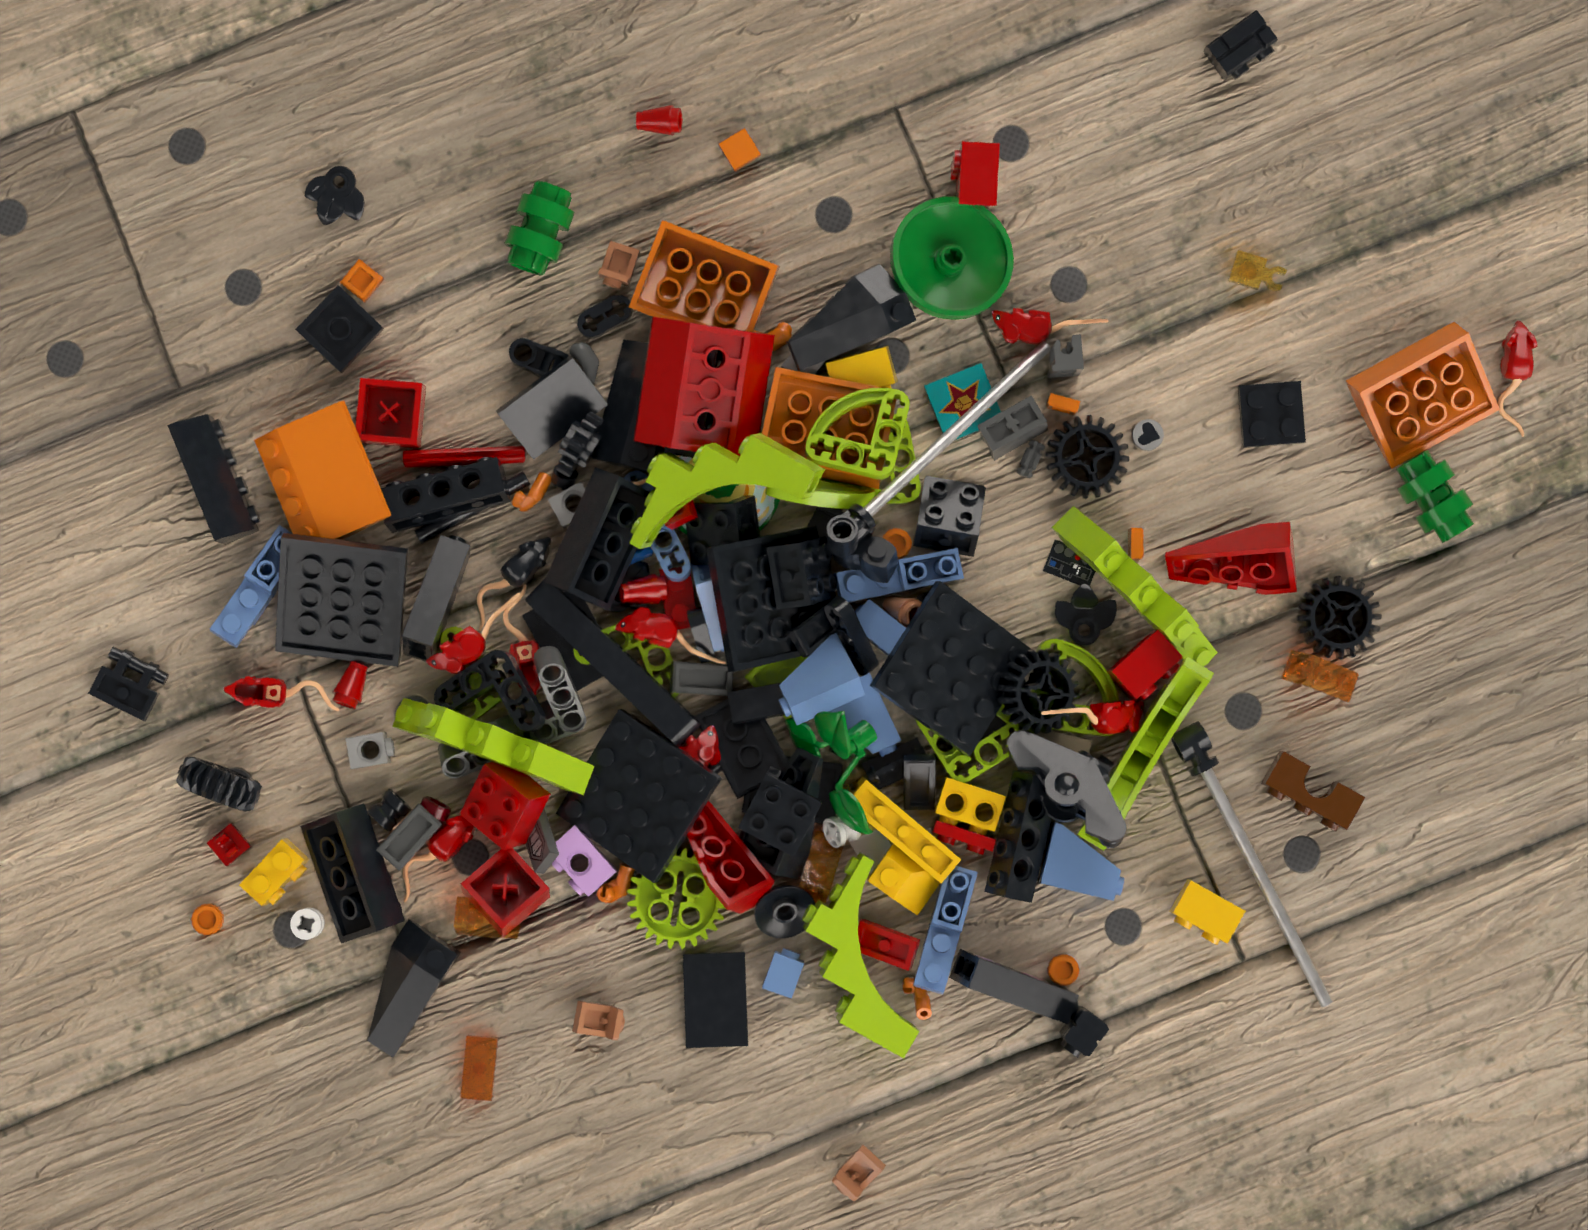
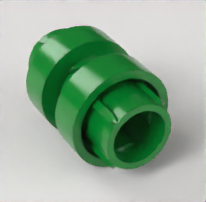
(544, 214)
(1449, 514)

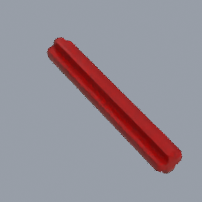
(462, 456)

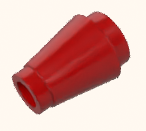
(660, 120)
(644, 590)
(351, 686)

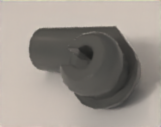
(587, 359)

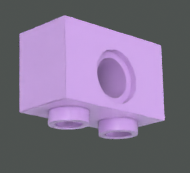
(599, 866)

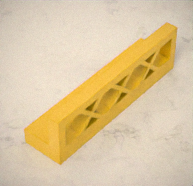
(905, 832)

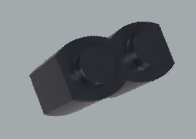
(873, 557)

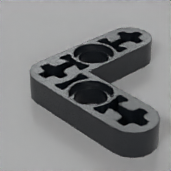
(492, 678)

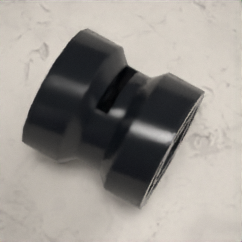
(392, 807)

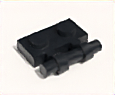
(124, 692)

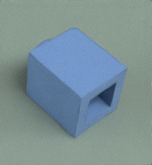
(783, 973)

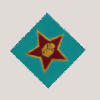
(957, 394)

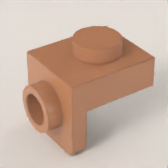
(618, 265)
(598, 1020)
(858, 1173)

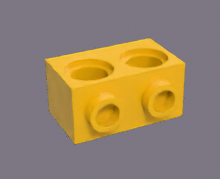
(971, 797)

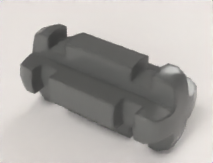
(1030, 459)

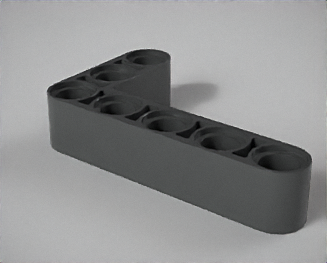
(562, 712)

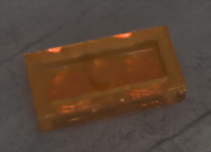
(479, 1067)

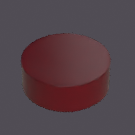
(436, 808)

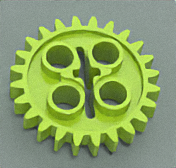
(649, 894)

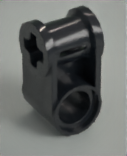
(541, 357)

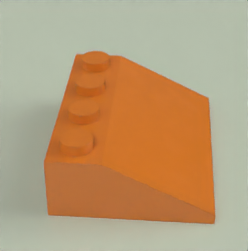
(702, 281)
(1423, 394)
(797, 403)
(323, 475)

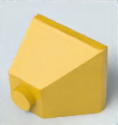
(903, 880)

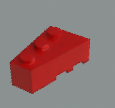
(976, 173)

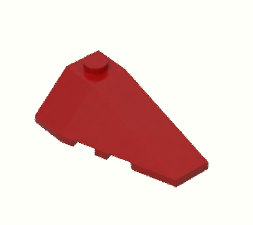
(1250, 558)
(727, 862)

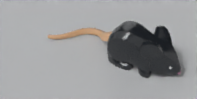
(518, 569)

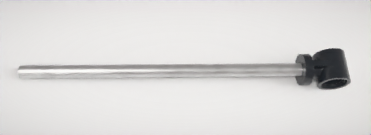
(858, 520)
(1192, 744)

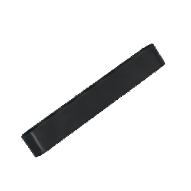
(613, 663)

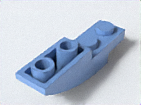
(909, 575)
(253, 593)
(945, 930)

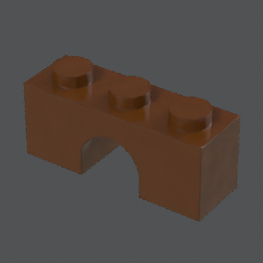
(1287, 779)

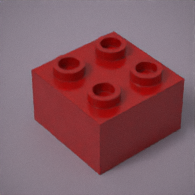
(390, 412)
(1145, 665)
(505, 805)
(505, 890)

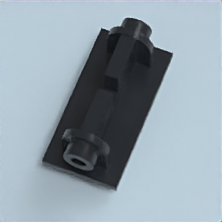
(890, 767)

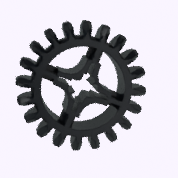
(1090, 471)
(1329, 606)
(1041, 664)
(218, 784)

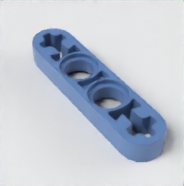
(681, 555)

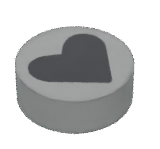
(1147, 435)

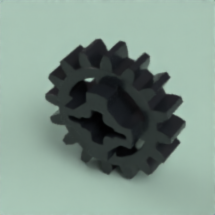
(579, 444)

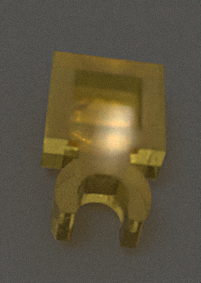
(1251, 271)

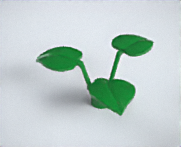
(844, 742)

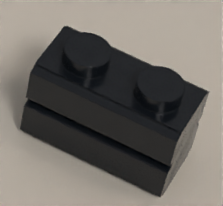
(1240, 46)
(1083, 1032)

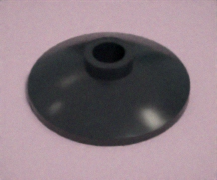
(779, 920)

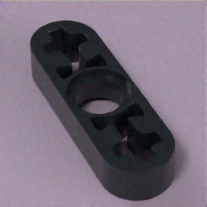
(851, 634)

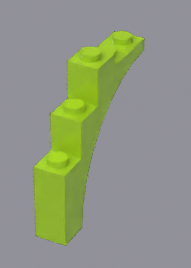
(679, 482)
(1134, 585)
(1153, 736)
(493, 744)
(843, 965)

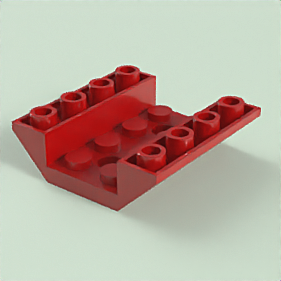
(683, 385)

